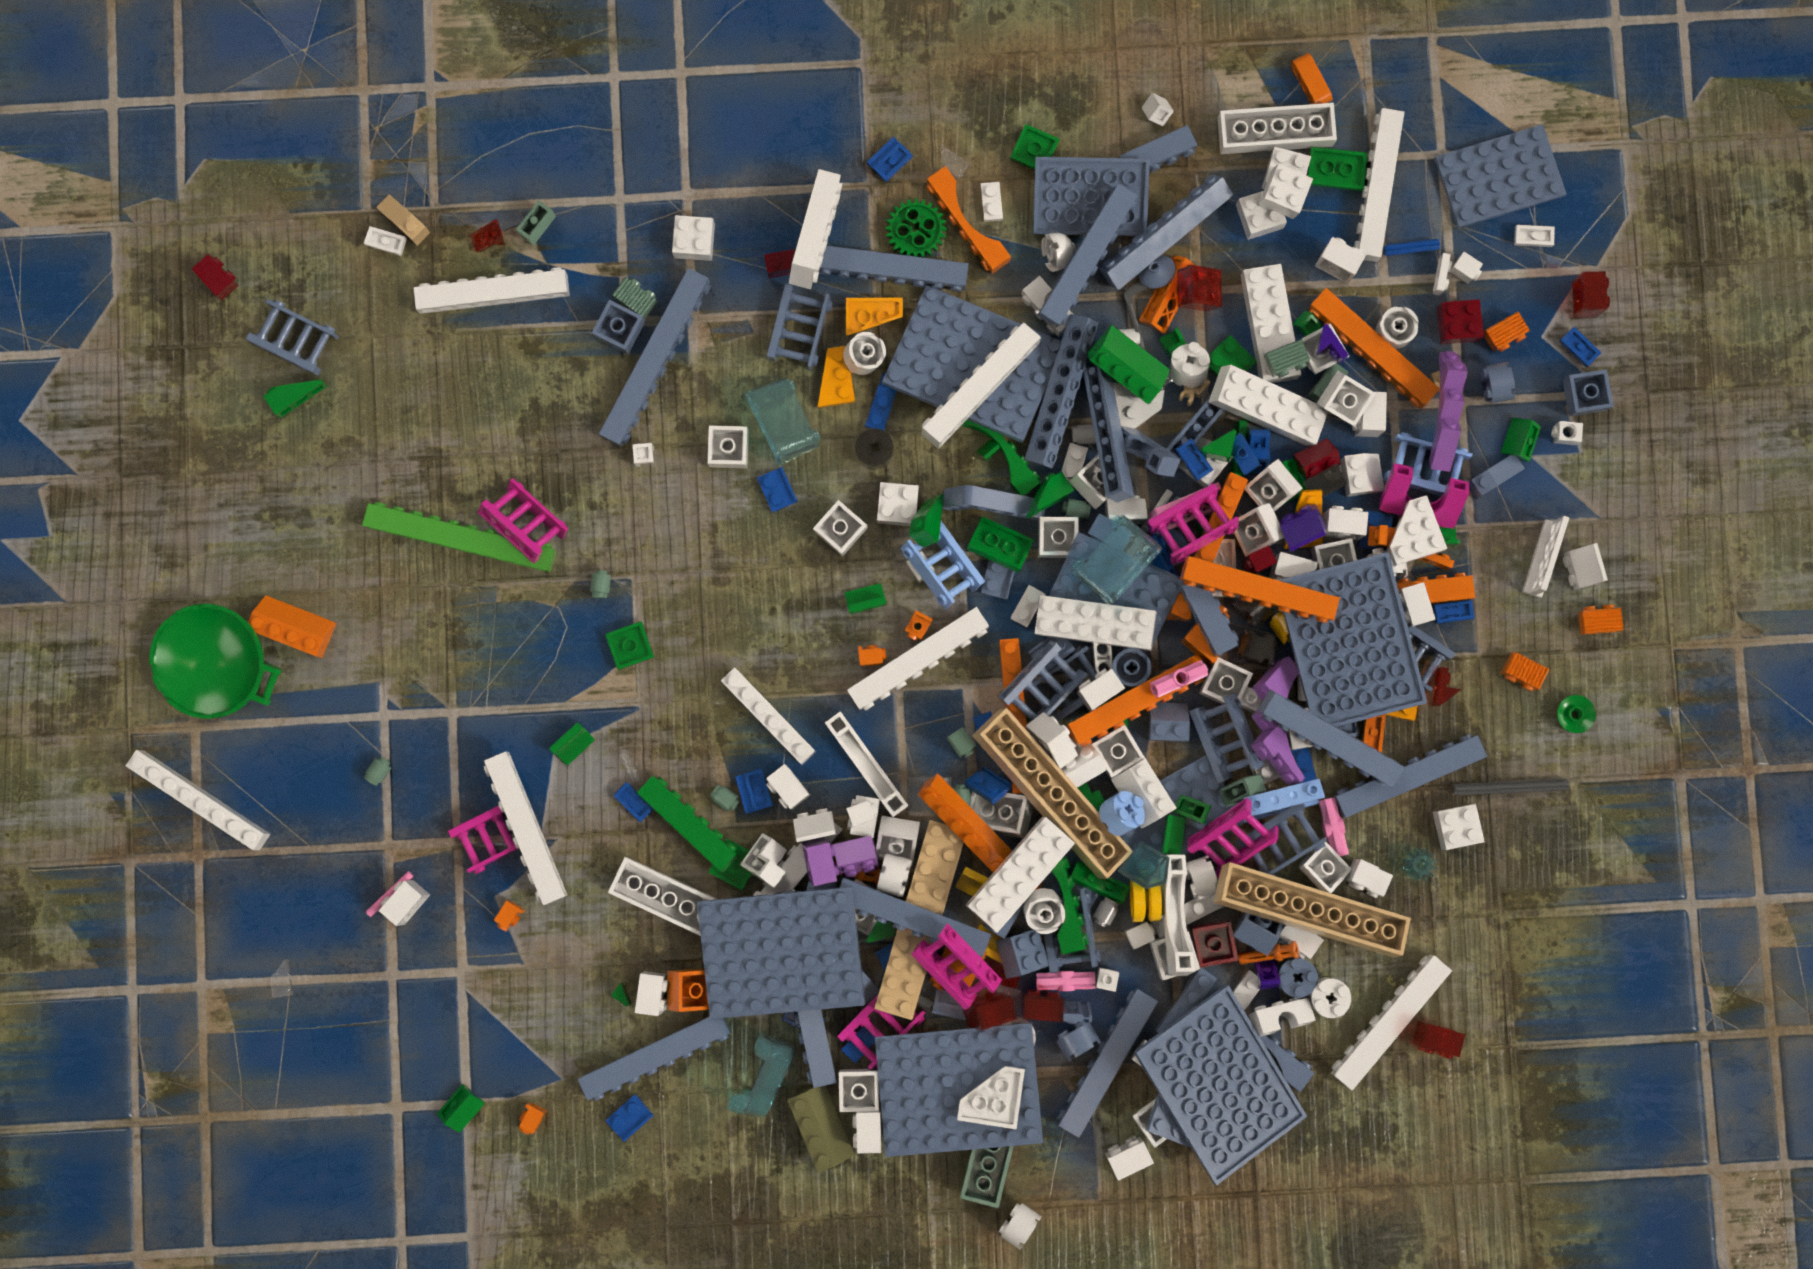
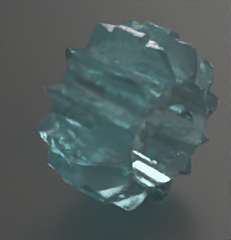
(1425, 869)

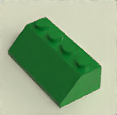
(1129, 364)

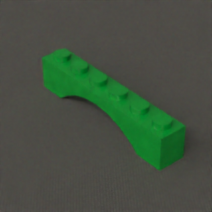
(1021, 477)
(1070, 934)

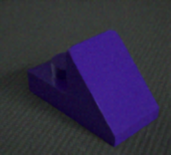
(1329, 341)
(1267, 974)

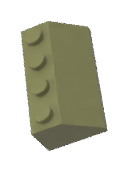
(821, 1127)

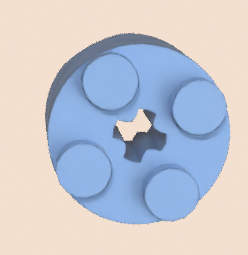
(1122, 813)

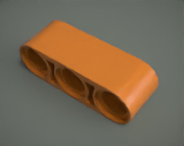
(1311, 79)

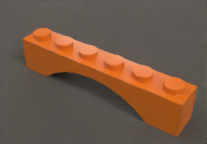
(990, 251)

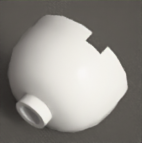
(1058, 250)

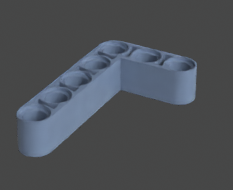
(988, 500)

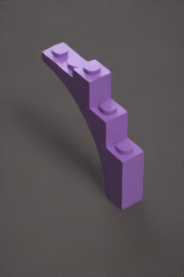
(1451, 403)
(1273, 740)

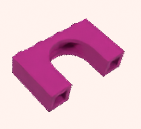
(1446, 508)

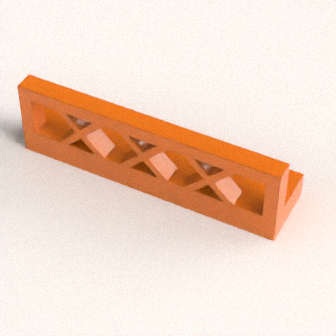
(1158, 302)

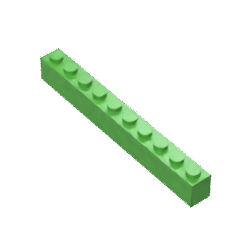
(451, 535)

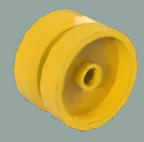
(1145, 901)

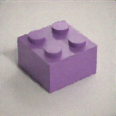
(856, 856)
(819, 861)

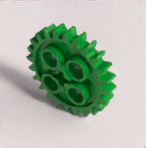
(925, 215)

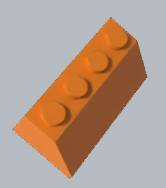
(292, 626)

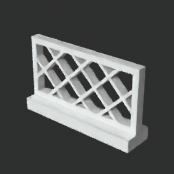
(1545, 556)

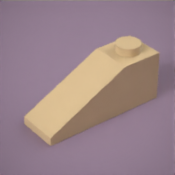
(403, 219)

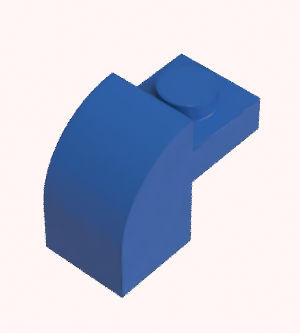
(1259, 443)

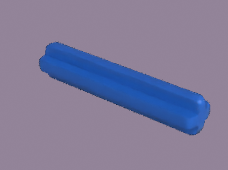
(1411, 247)

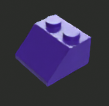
(1303, 526)

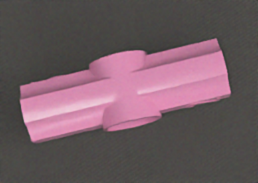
(1169, 682)
(1333, 826)
(1065, 981)

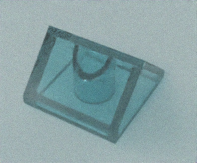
(1146, 866)

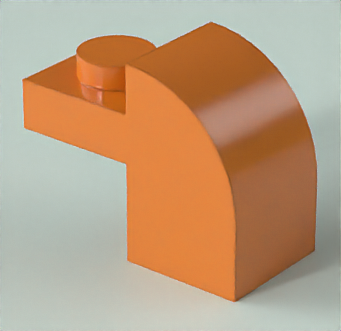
(1380, 536)

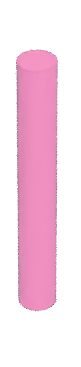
(376, 906)

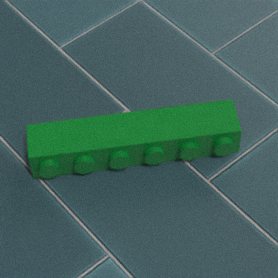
(687, 823)

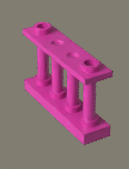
(1192, 505)
(512, 533)
(1226, 822)
(479, 825)
(946, 976)
(863, 1020)

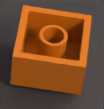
(687, 990)

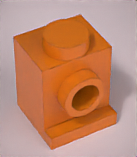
(922, 619)
(871, 655)
(508, 915)
(531, 1118)

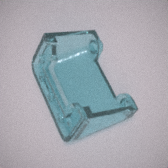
(782, 420)
(1116, 560)
(777, 1059)

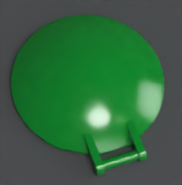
(209, 662)

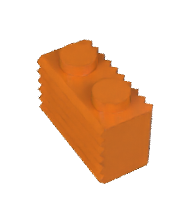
(1506, 331)
(1600, 620)
(1524, 671)

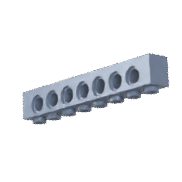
(1066, 379)

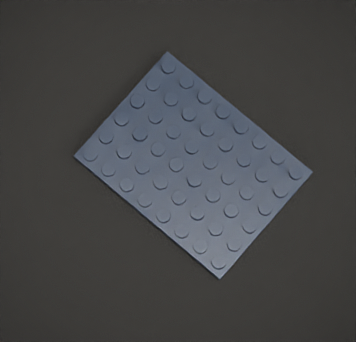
(947, 344)
(1363, 657)
(781, 952)
(929, 1074)
(1220, 1084)

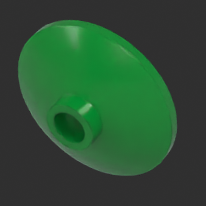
(1585, 714)

